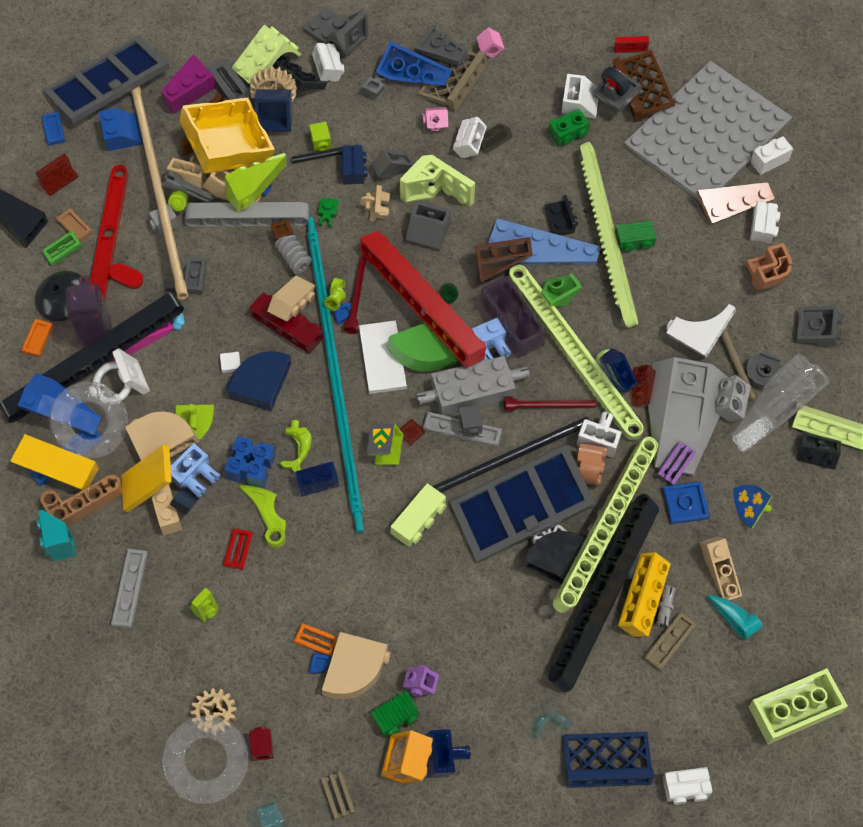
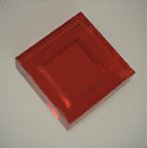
(411, 431)

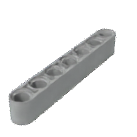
(256, 215)

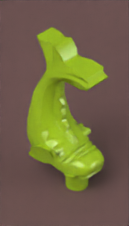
(304, 442)

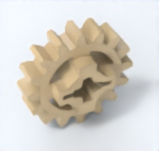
(217, 702)

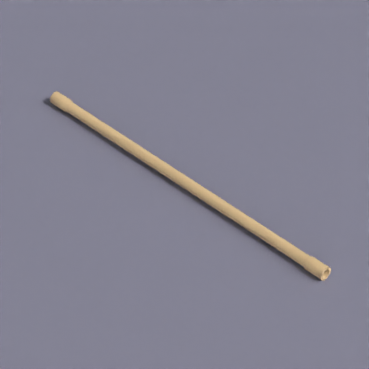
(180, 285)

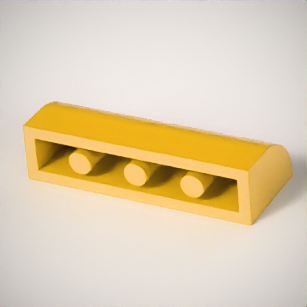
(55, 462)

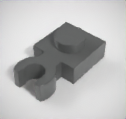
(374, 86)

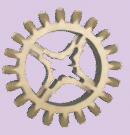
(272, 77)

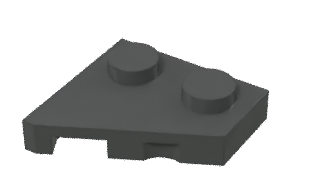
(193, 274)

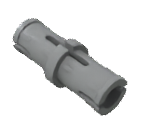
(665, 606)

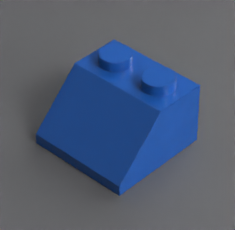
(119, 129)

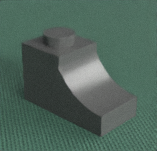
(391, 163)

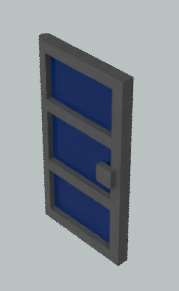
(106, 79)
(522, 503)

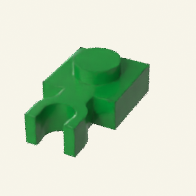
(327, 209)

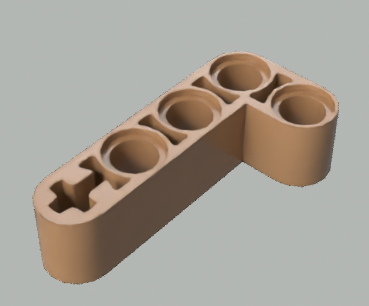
(82, 498)

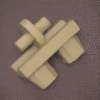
(373, 203)

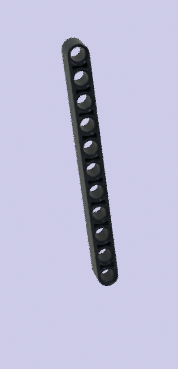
(101, 349)
(603, 593)

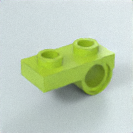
(204, 605)

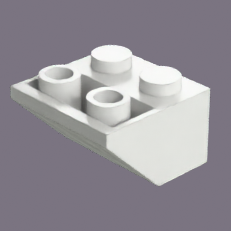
(579, 96)

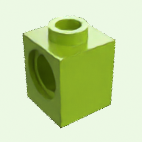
(320, 136)

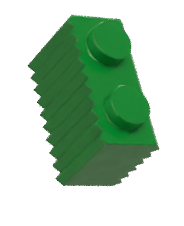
(635, 235)
(395, 714)

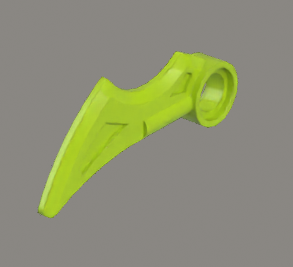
(264, 502)

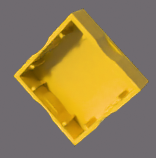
(225, 134)

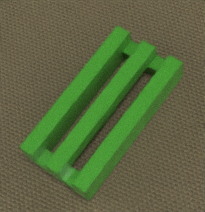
(63, 250)

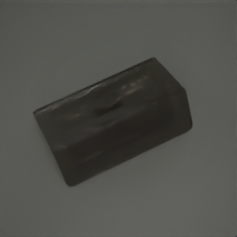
(495, 137)

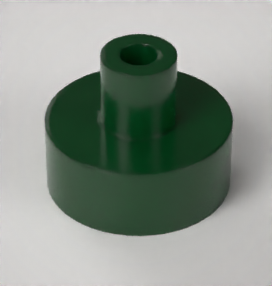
(449, 292)

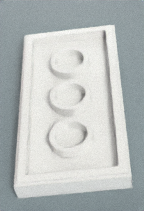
(382, 369)

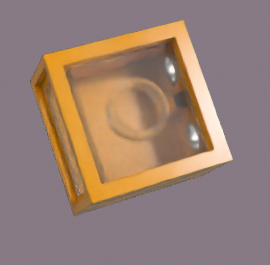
(407, 757)

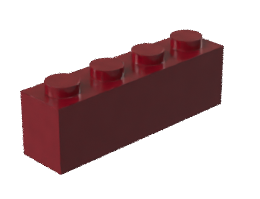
(296, 330)

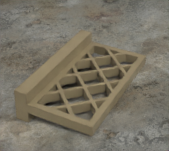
(464, 82)

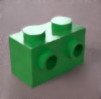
(568, 127)

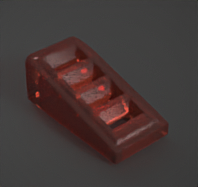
(646, 374)

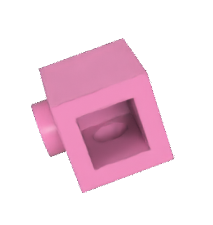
(490, 42)
(435, 118)

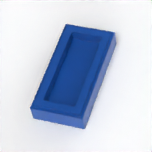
(53, 128)

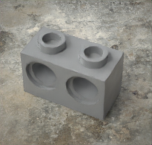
(732, 398)

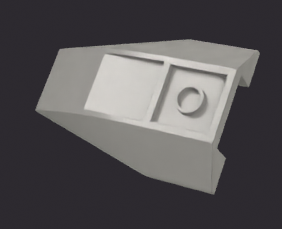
(683, 409)

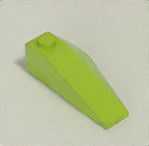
(247, 184)

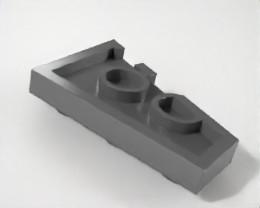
(440, 47)

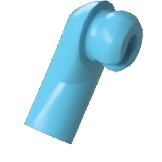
(178, 322)

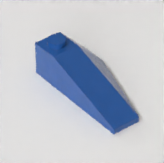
(408, 66)
(41, 394)

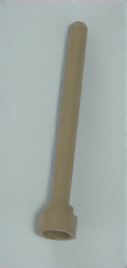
(735, 360)

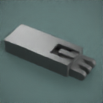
(229, 82)

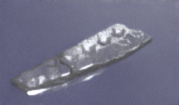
(779, 400)

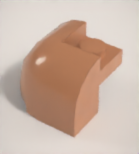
(770, 268)

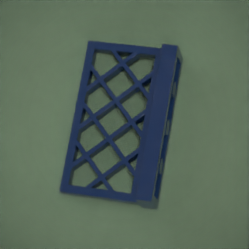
(613, 776)

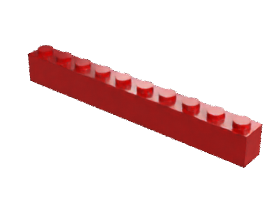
(423, 299)

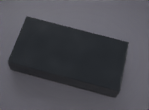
(184, 500)

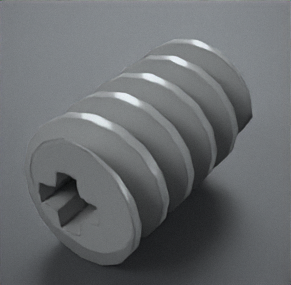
(293, 253)

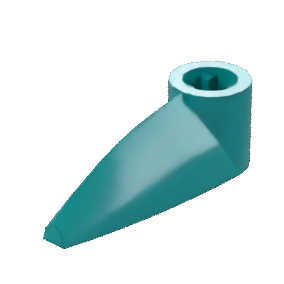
(740, 620)

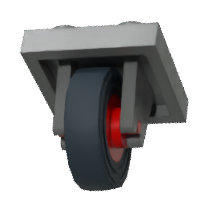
(616, 89)

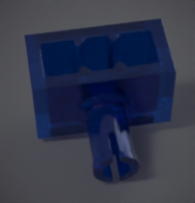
(442, 757)

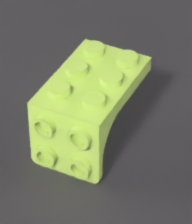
(263, 52)

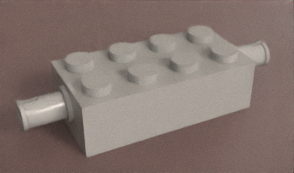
(475, 385)

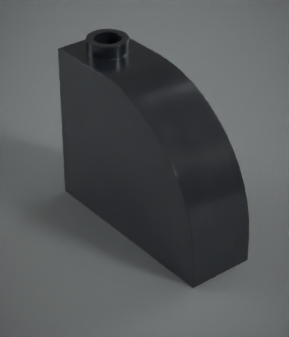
(554, 554)

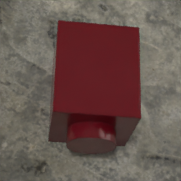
(261, 744)

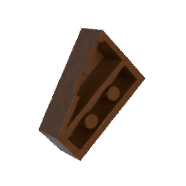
(501, 255)

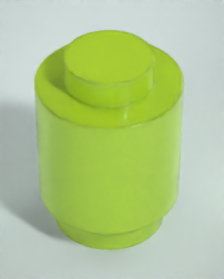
(178, 200)

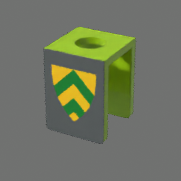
(385, 444)

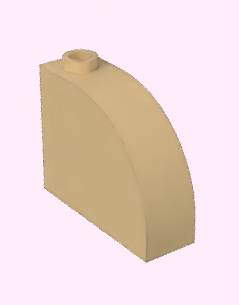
(161, 429)
(354, 666)

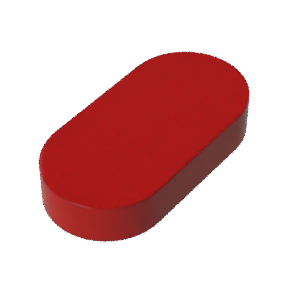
(126, 276)

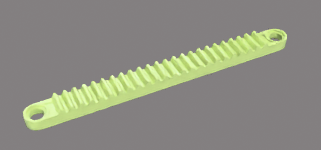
(608, 235)
(576, 354)

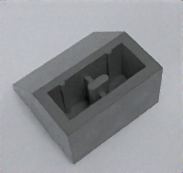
(428, 225)

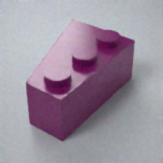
(188, 85)

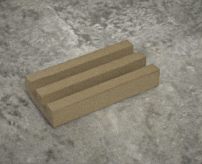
(332, 778)

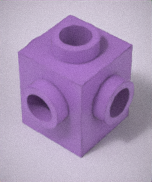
(420, 681)

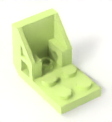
(431, 169)

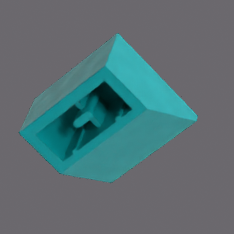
(56, 537)

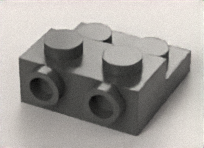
(820, 325)

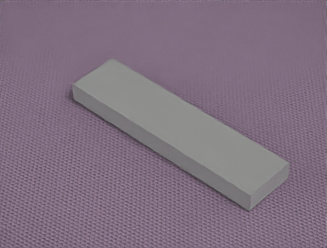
(451, 427)
(129, 588)

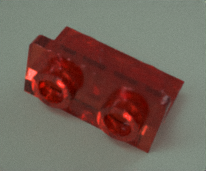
(56, 175)

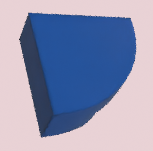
(342, 313)
(319, 663)

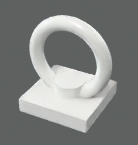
(128, 371)

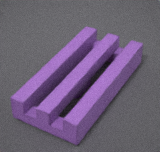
(685, 464)

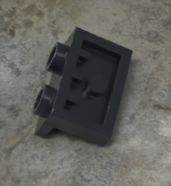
(561, 217)
(819, 450)

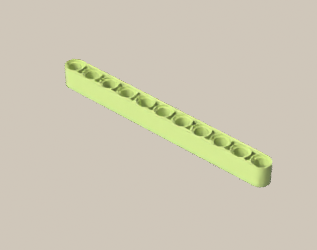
(634, 468)

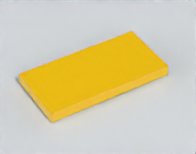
(146, 478)

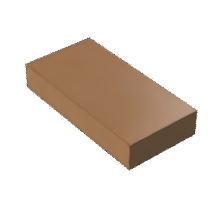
(72, 222)

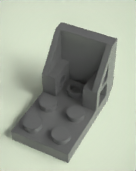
(332, 29)

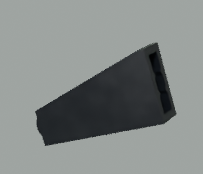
(21, 218)

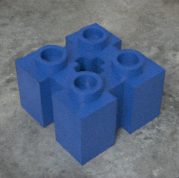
(260, 459)

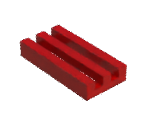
(631, 44)
(234, 564)

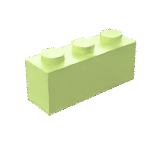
(418, 515)

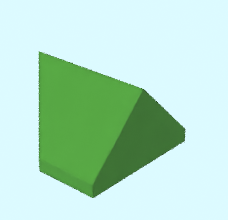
(561, 290)

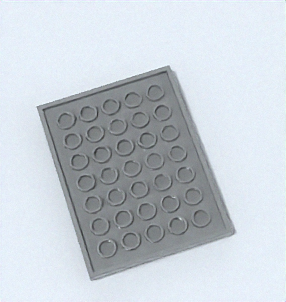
(707, 131)

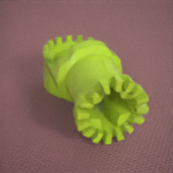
(336, 294)

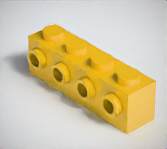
(644, 594)

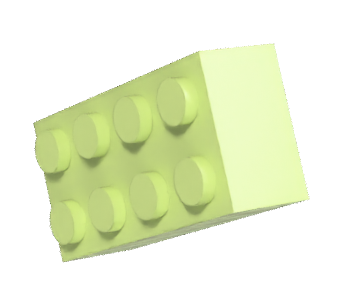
(797, 706)

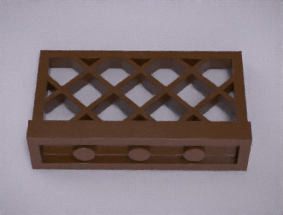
(635, 105)

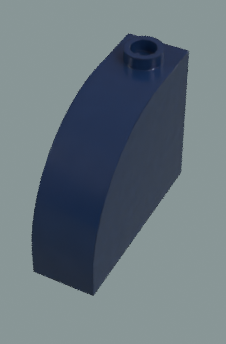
(259, 379)

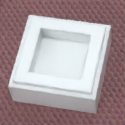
(230, 362)

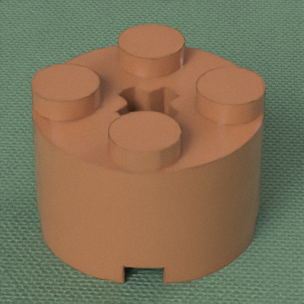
(590, 462)

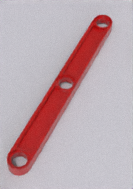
(110, 222)

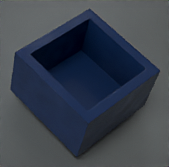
(274, 109)

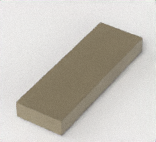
(670, 641)

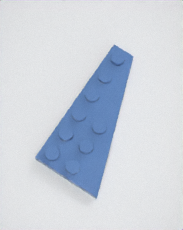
(546, 246)

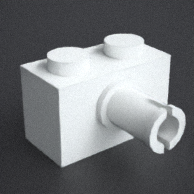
(600, 434)

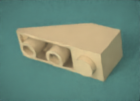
(721, 567)

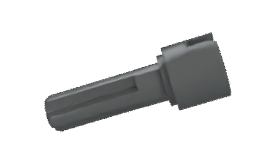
(175, 182)

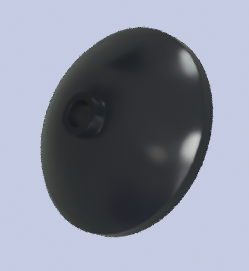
(52, 303)

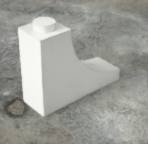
(700, 335)

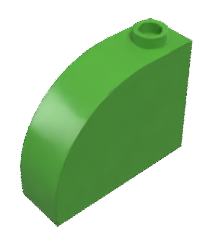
(420, 349)

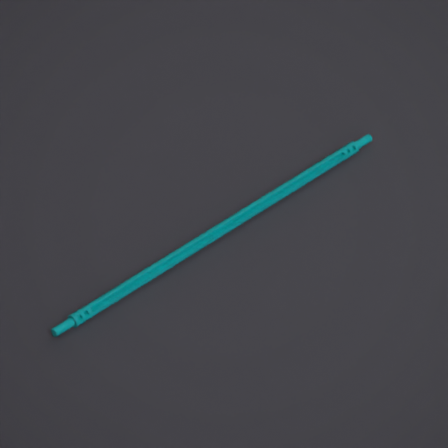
(343, 427)

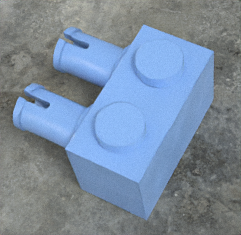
(493, 336)
(188, 466)

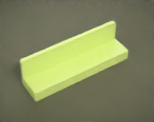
(829, 426)

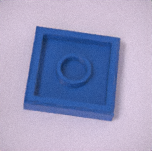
(685, 502)

